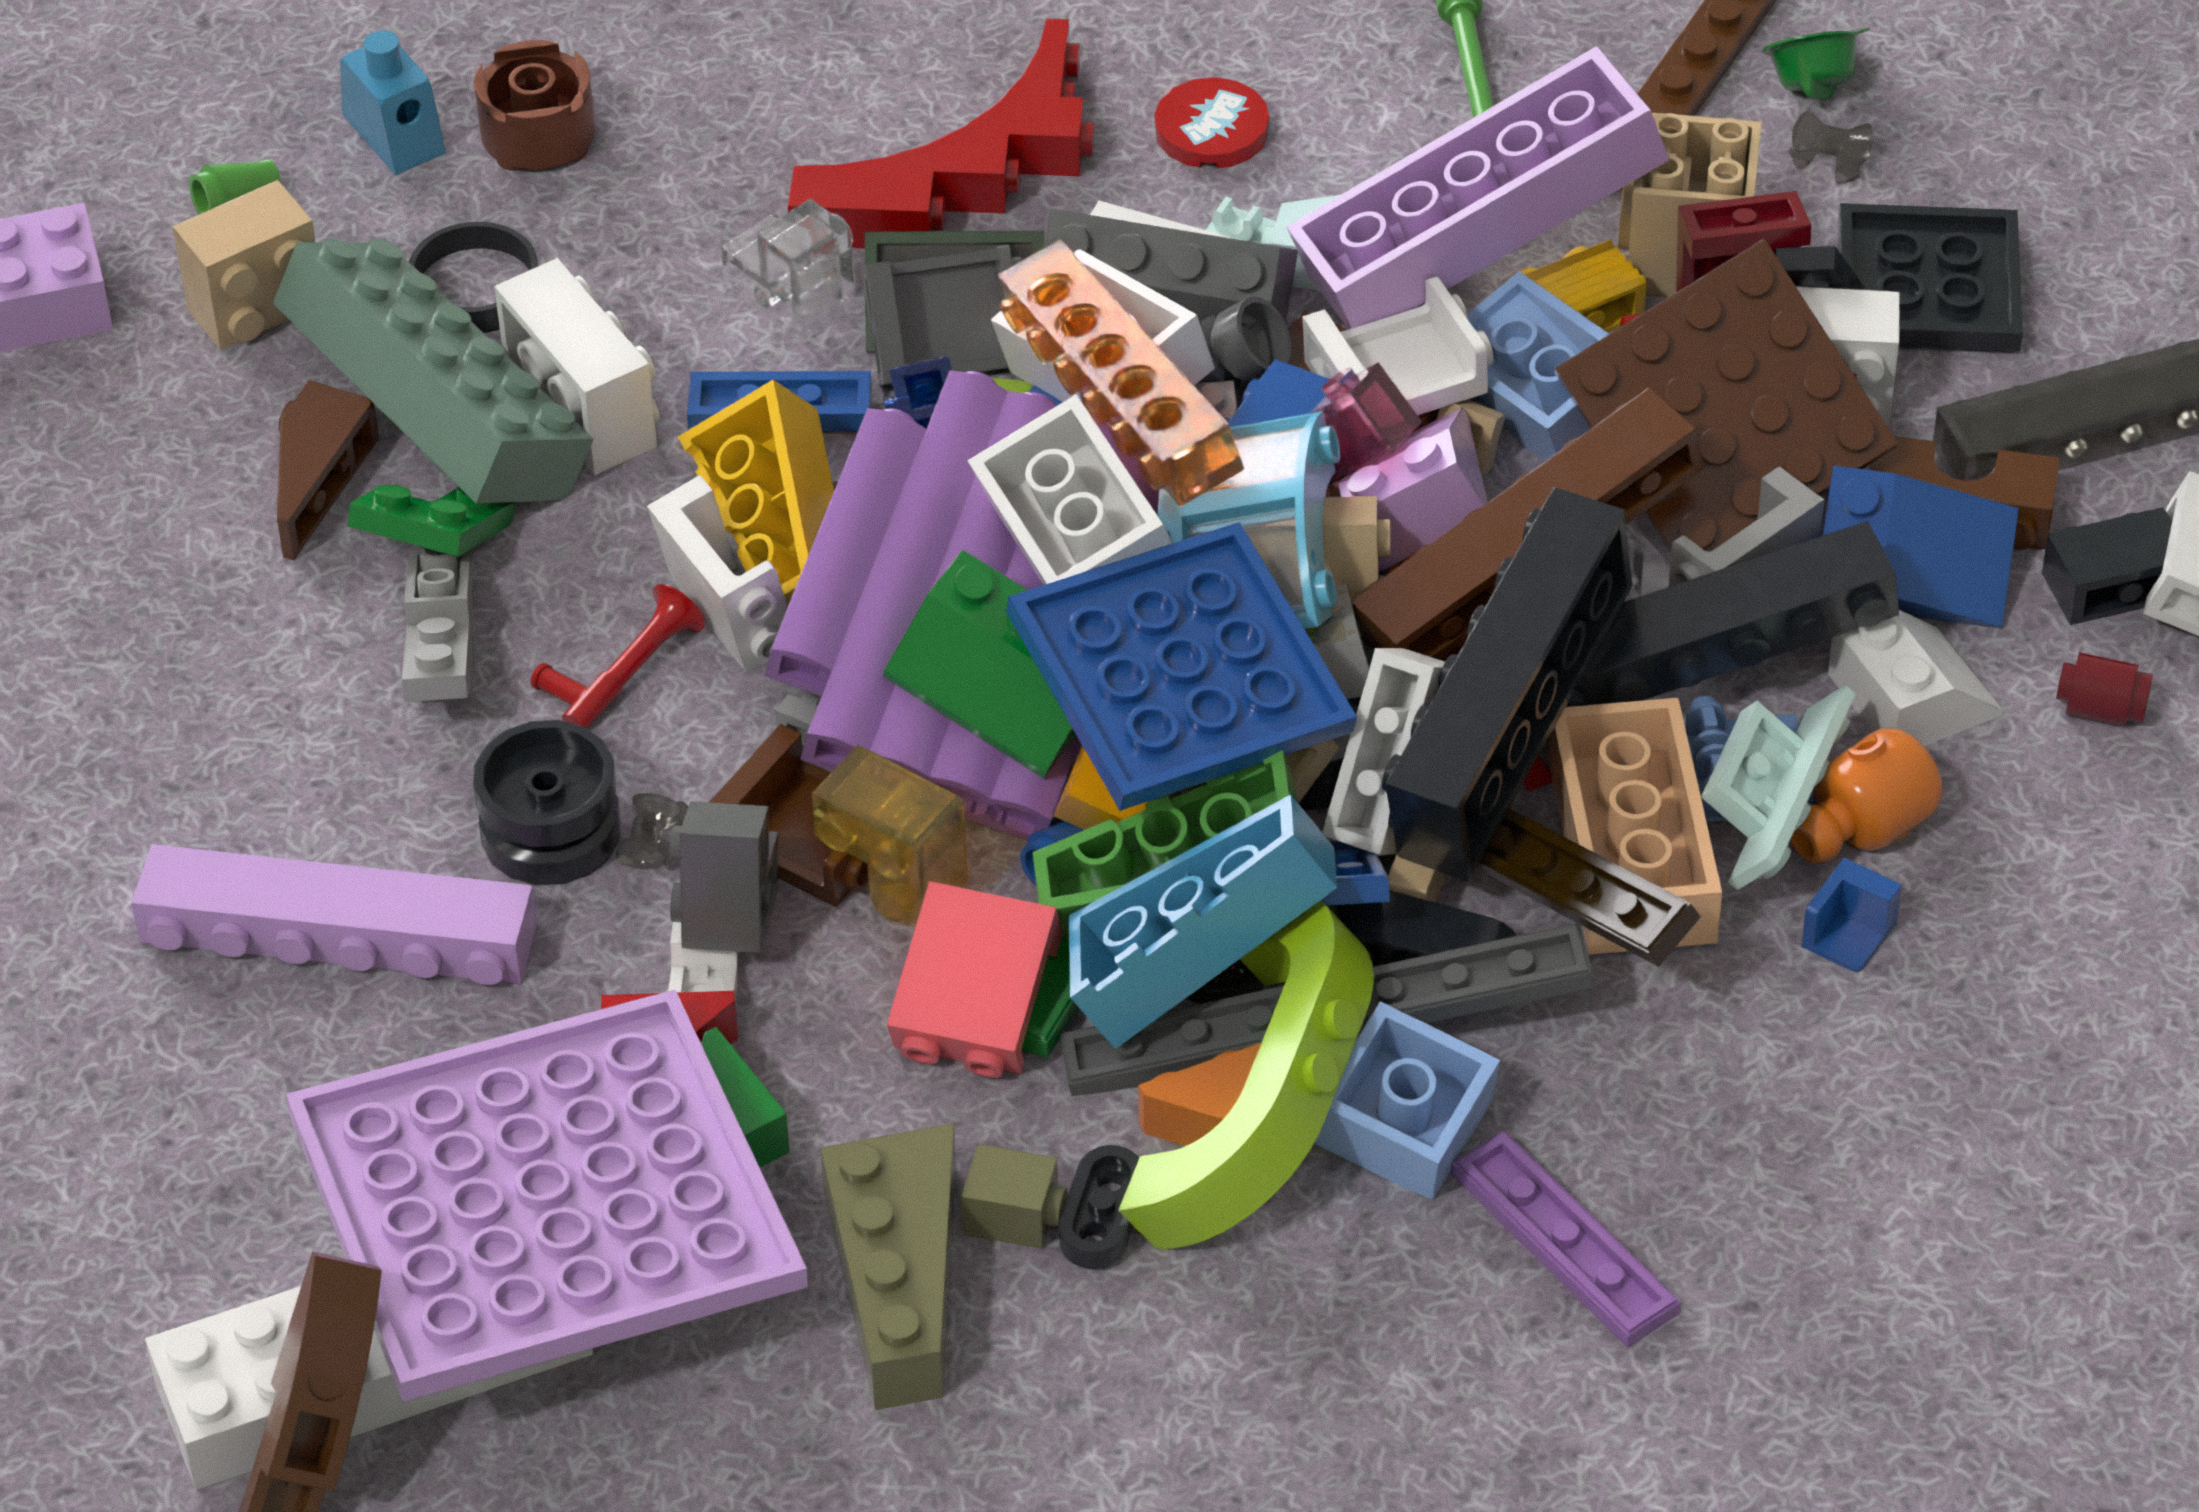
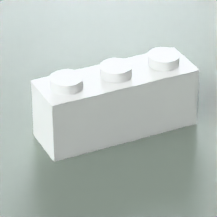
(1392, 694)

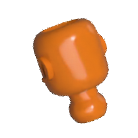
(1870, 796)

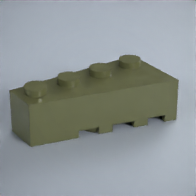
(894, 1240)

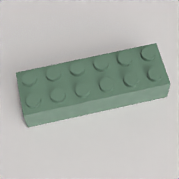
(433, 371)

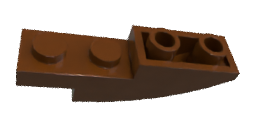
(316, 1387)

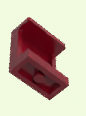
(1724, 228)

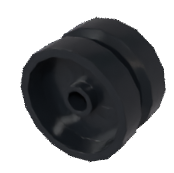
(547, 802)

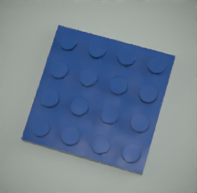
(1180, 665)

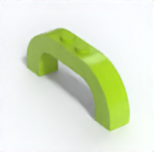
(1264, 1138)

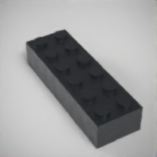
(1508, 683)

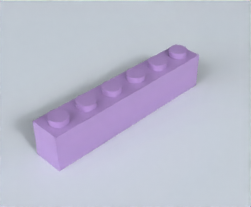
(335, 914)

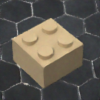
(237, 260)

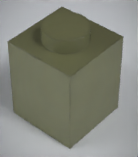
(1011, 1196)

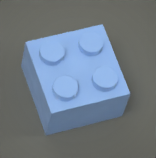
(1408, 1101)

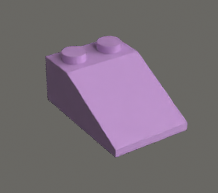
(1423, 485)

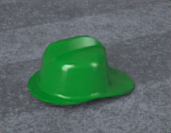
(1815, 61)

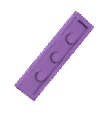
(1566, 1239)

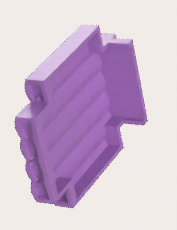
(882, 546)

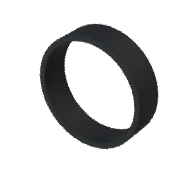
(475, 236)

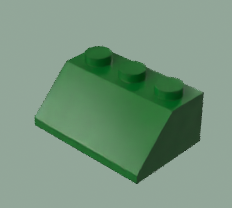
(976, 669)

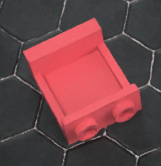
(972, 979)

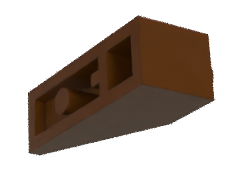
(320, 450)

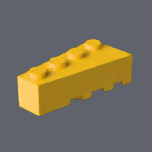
(767, 477)

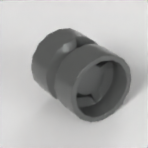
(1245, 341)

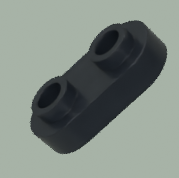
(1095, 1209)

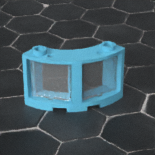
(1277, 504)

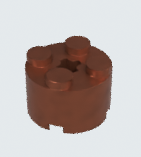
(535, 106)

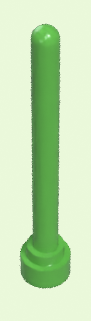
(1462, 17)

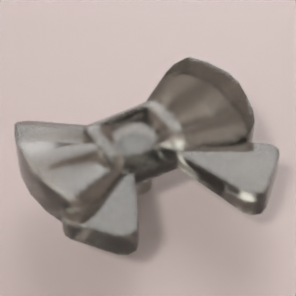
(1850, 146)
(645, 845)

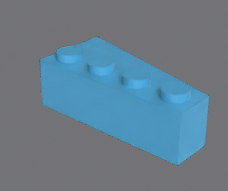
(1194, 917)

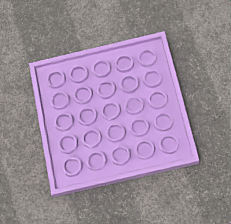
(544, 1193)

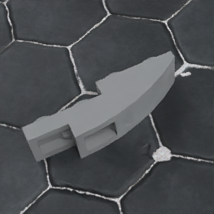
(438, 626)

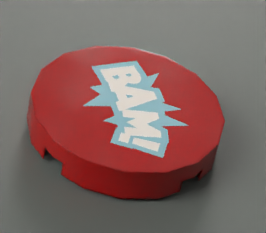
(1211, 122)

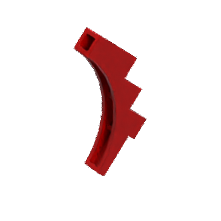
(972, 169)

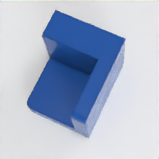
(1851, 915)

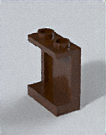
(785, 784)

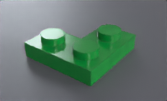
(444, 525)

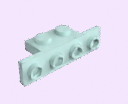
(1769, 776)

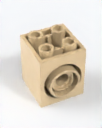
(1706, 164)

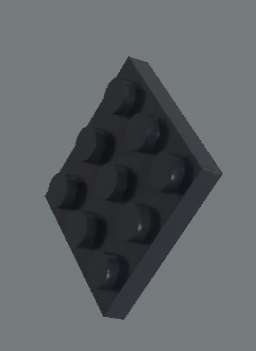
(1950, 268)

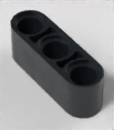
(1416, 927)

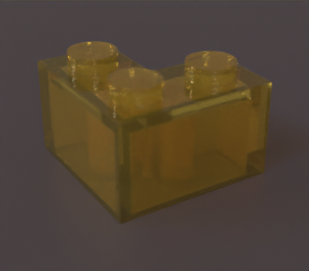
(897, 826)

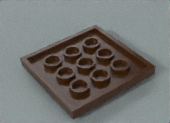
(1753, 380)

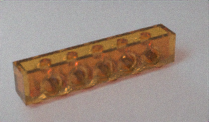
(1119, 374)

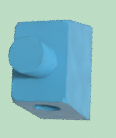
(382, 90)

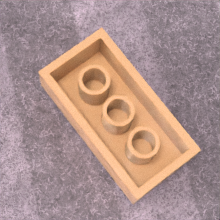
(1635, 799)

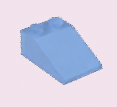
(1528, 339)

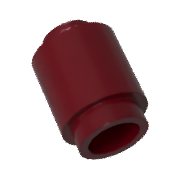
(2104, 689)

